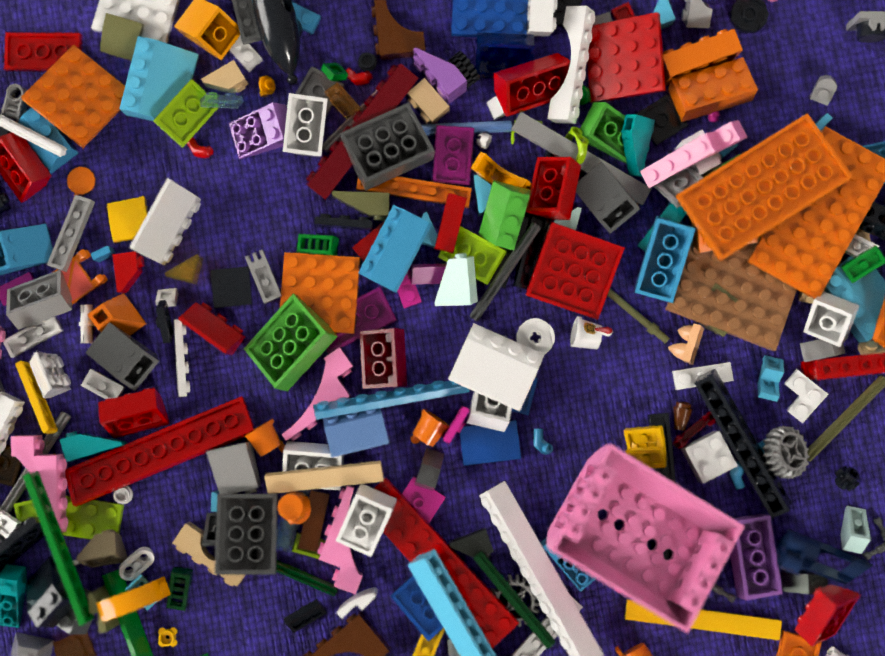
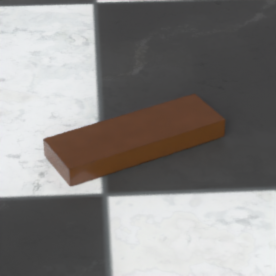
(313, 526)

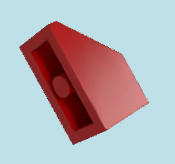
(127, 269)

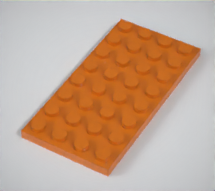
(763, 187)
(813, 241)

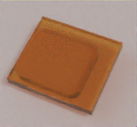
(342, 100)
(75, 646)

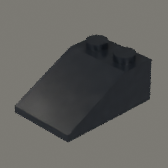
(47, 596)

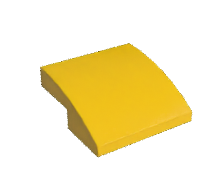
(126, 218)
(647, 445)

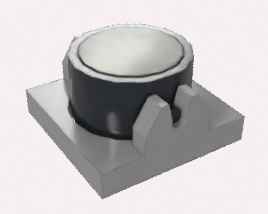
(869, 26)

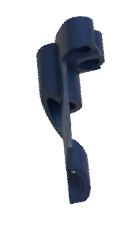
(801, 552)

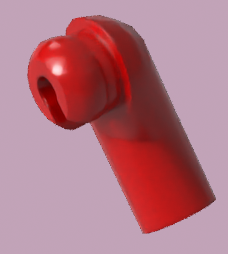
(359, 78)
(199, 151)

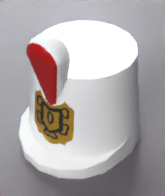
(587, 334)

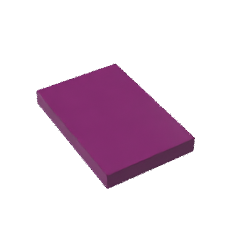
(453, 155)

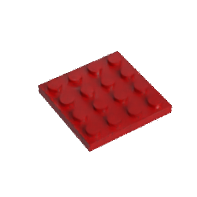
(626, 58)
(574, 271)

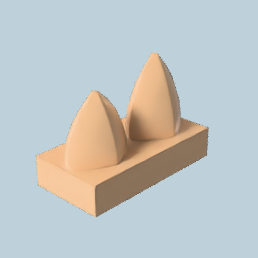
(688, 351)

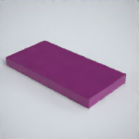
(371, 314)

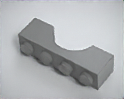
(696, 14)

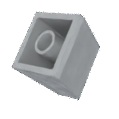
(235, 469)
(31, 645)

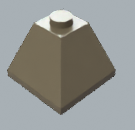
(103, 550)

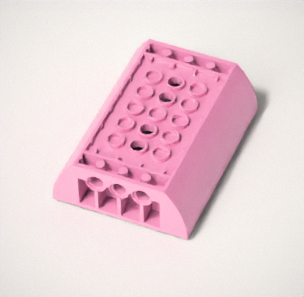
(649, 510)

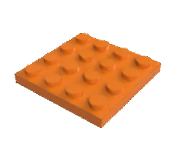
(76, 96)
(325, 285)

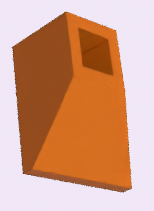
(118, 312)

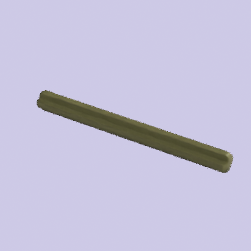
(845, 418)

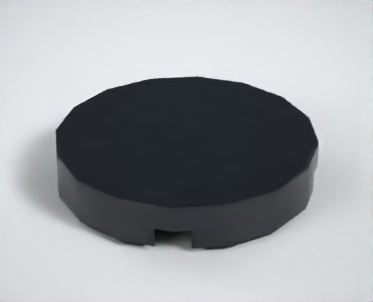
(749, 15)

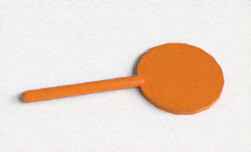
(81, 180)

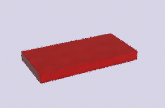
(37, 50)

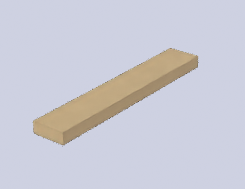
(324, 477)

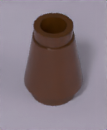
(682, 413)

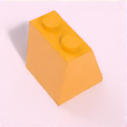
(208, 28)

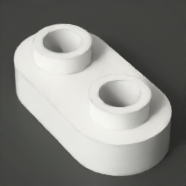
(138, 563)

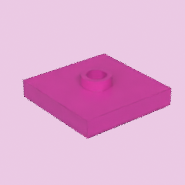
(456, 425)
(423, 499)

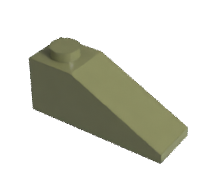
(371, 204)

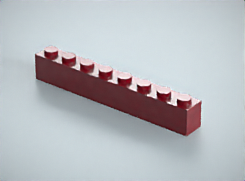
(387, 98)

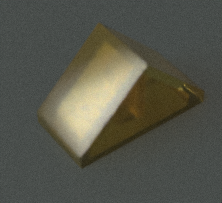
(187, 271)

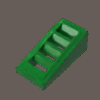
(328, 241)

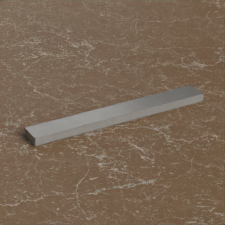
(563, 147)

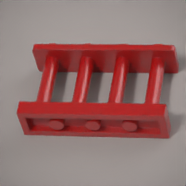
(844, 366)

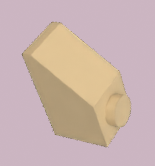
(226, 79)

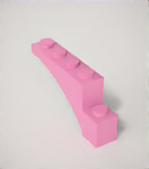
(694, 152)
(330, 390)
(51, 470)
(337, 554)

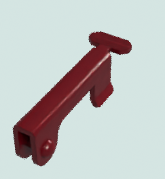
(681, 440)

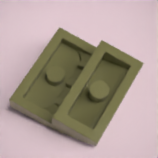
(120, 36)
(96, 596)

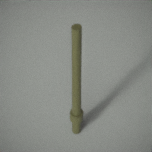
(651, 328)

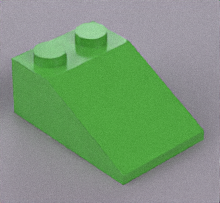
(604, 129)

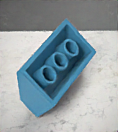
(395, 248)
(664, 259)

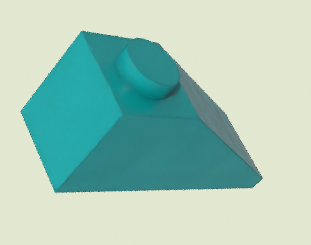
(83, 445)

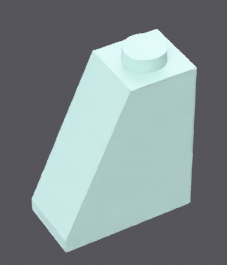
(458, 282)

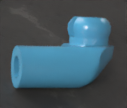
(540, 444)
(736, 474)

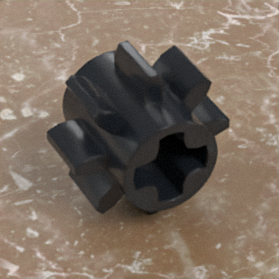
(847, 478)

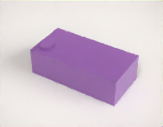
(755, 559)

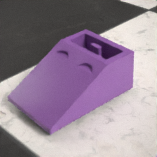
(441, 74)
(259, 130)

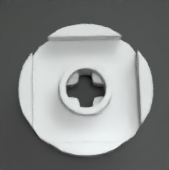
(541, 328)

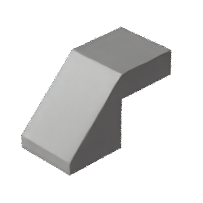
(819, 349)

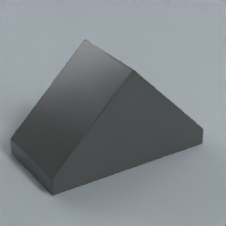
(209, 535)

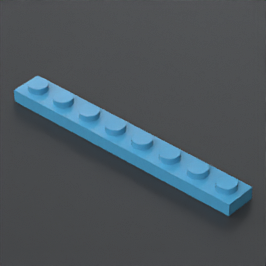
(385, 399)

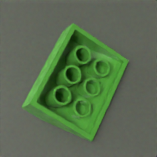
(290, 343)

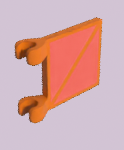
(77, 278)

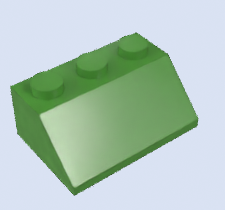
(504, 214)

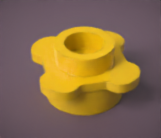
(163, 641)

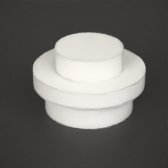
(123, 495)

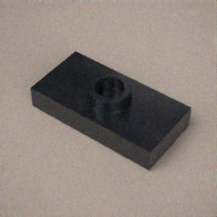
(163, 321)
(305, 615)

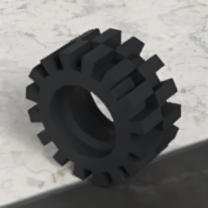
(465, 67)

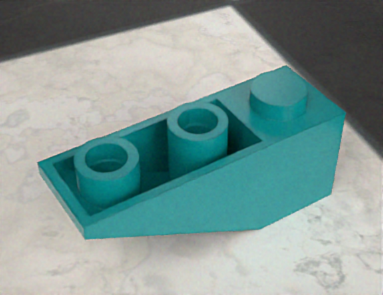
(636, 140)
(12, 595)

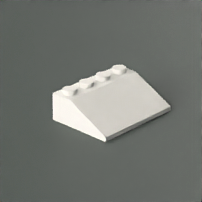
(166, 222)
(496, 367)

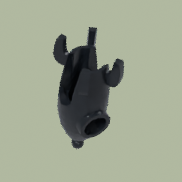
(280, 33)

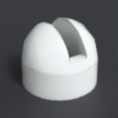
(484, 140)

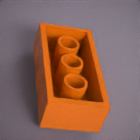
(701, 55)
(712, 89)

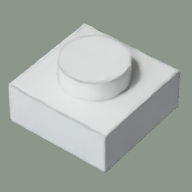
(169, 295)

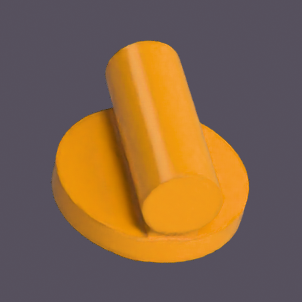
(266, 86)

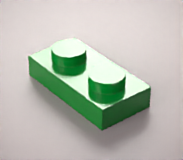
(863, 264)

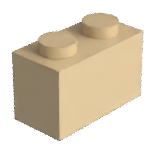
(428, 102)

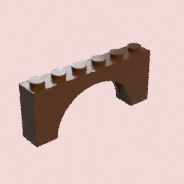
(394, 39)
(355, 637)

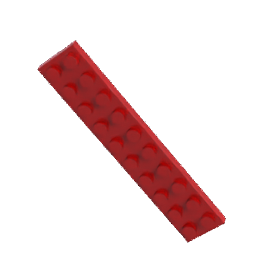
(158, 451)
(416, 536)

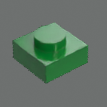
(334, 71)

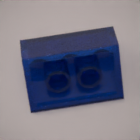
(502, 51)

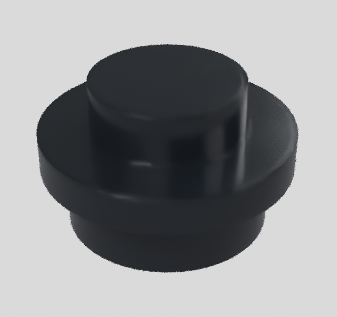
(367, 62)

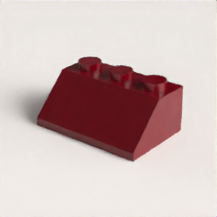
(383, 358)

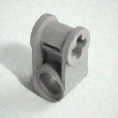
(14, 104)

